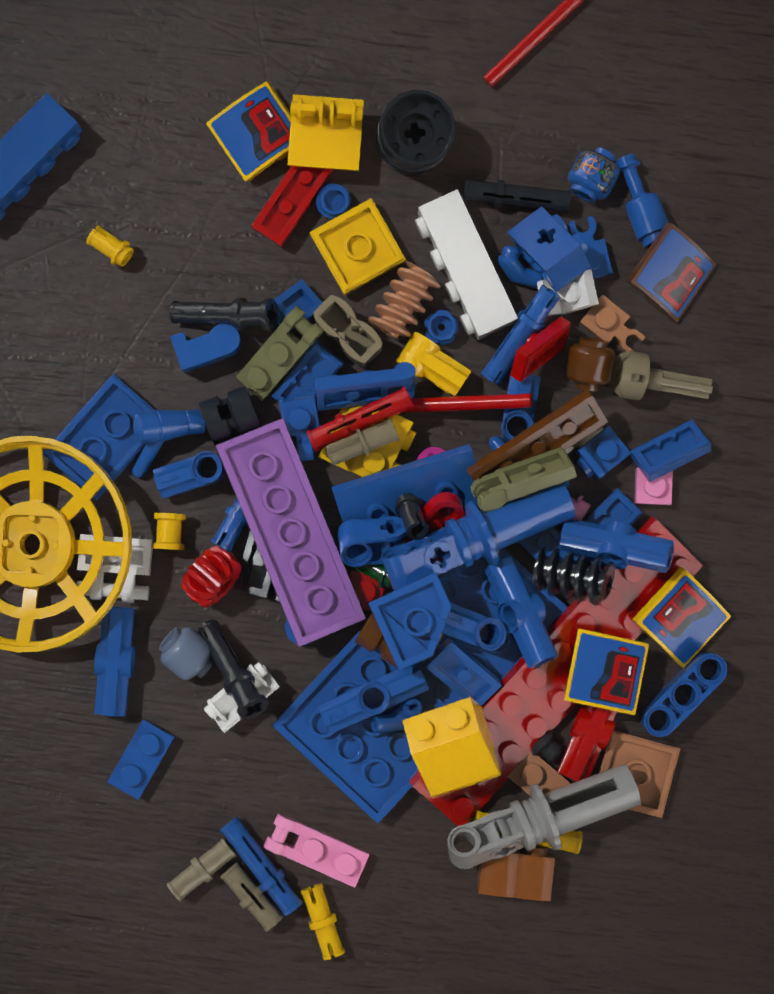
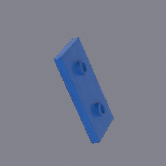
(377, 493)

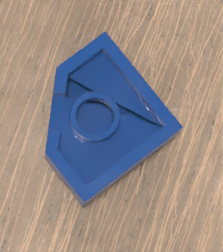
(413, 619)

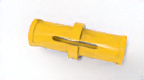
(322, 921)

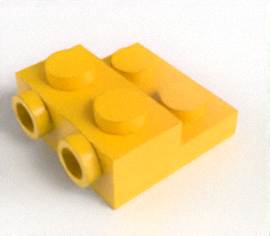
(382, 457)

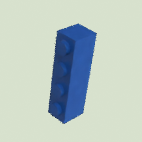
(32, 147)

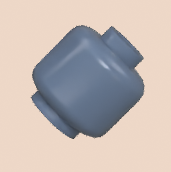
(185, 653)

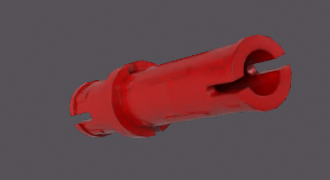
(321, 437)

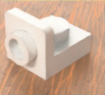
(575, 295)

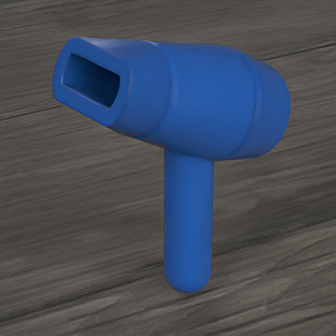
(159, 426)

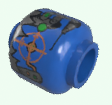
(593, 174)

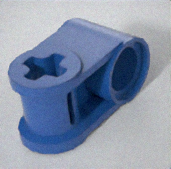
(366, 539)

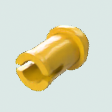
(110, 246)

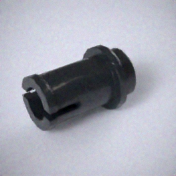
(409, 509)

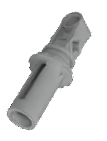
(544, 817)

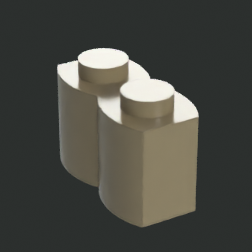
(355, 337)

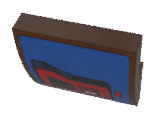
(671, 272)

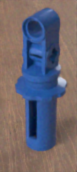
(477, 535)

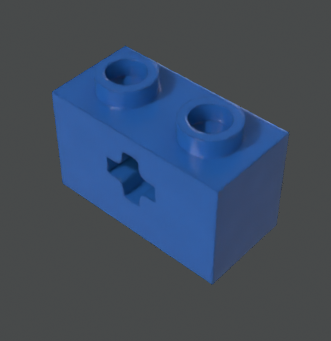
(550, 248)

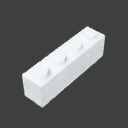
(466, 264)

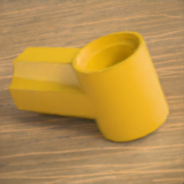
(433, 364)

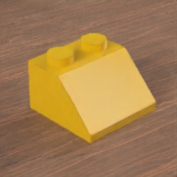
(452, 746)

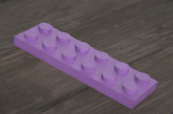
(290, 532)

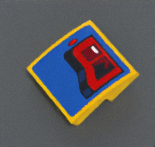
(253, 130)
(682, 617)
(606, 672)

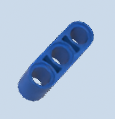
(700, 690)

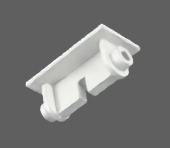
(224, 708)

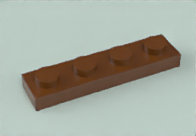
(558, 429)

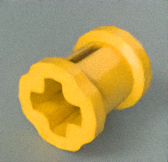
(169, 531)

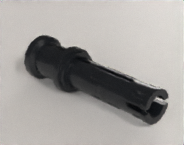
(238, 313)
(238, 681)

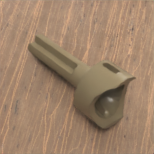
(637, 376)

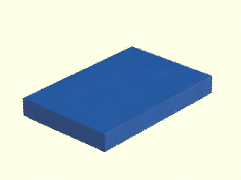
(103, 432)

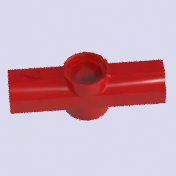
(588, 737)

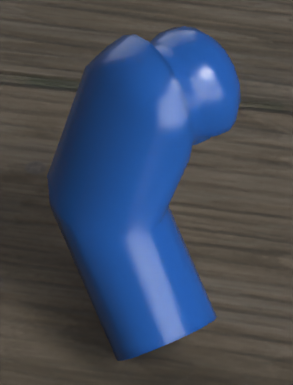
(514, 270)
(393, 721)

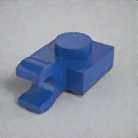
(300, 416)

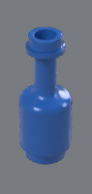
(645, 208)

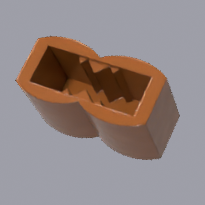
(518, 875)

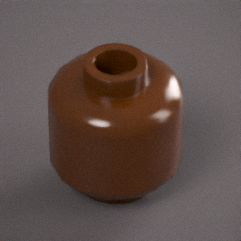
(590, 363)

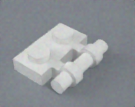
(139, 565)

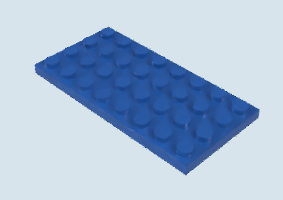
(378, 766)

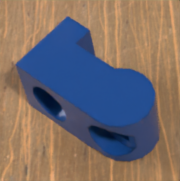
(207, 349)

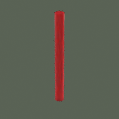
(530, 41)
(480, 402)

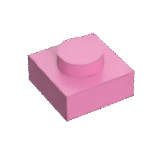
(653, 493)

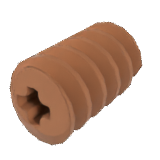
(405, 301)

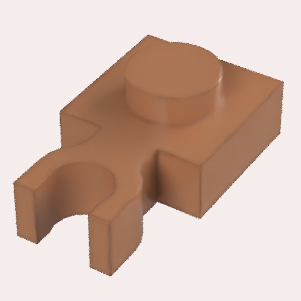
(608, 322)

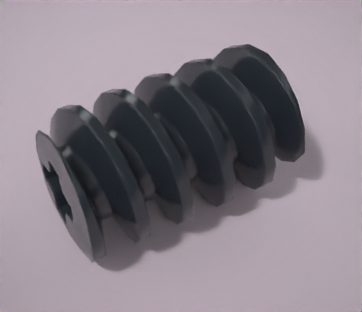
(573, 577)

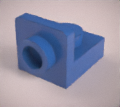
(300, 296)
(601, 454)

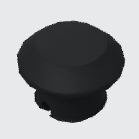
(547, 747)

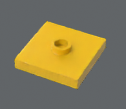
(357, 246)

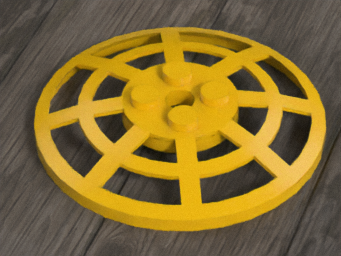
(56, 544)

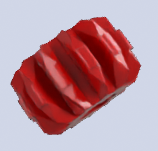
(211, 576)

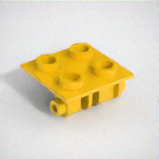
(325, 132)

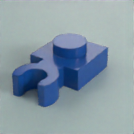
(597, 251)

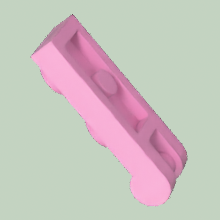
(318, 850)

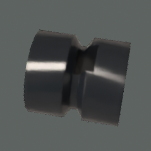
(242, 411)

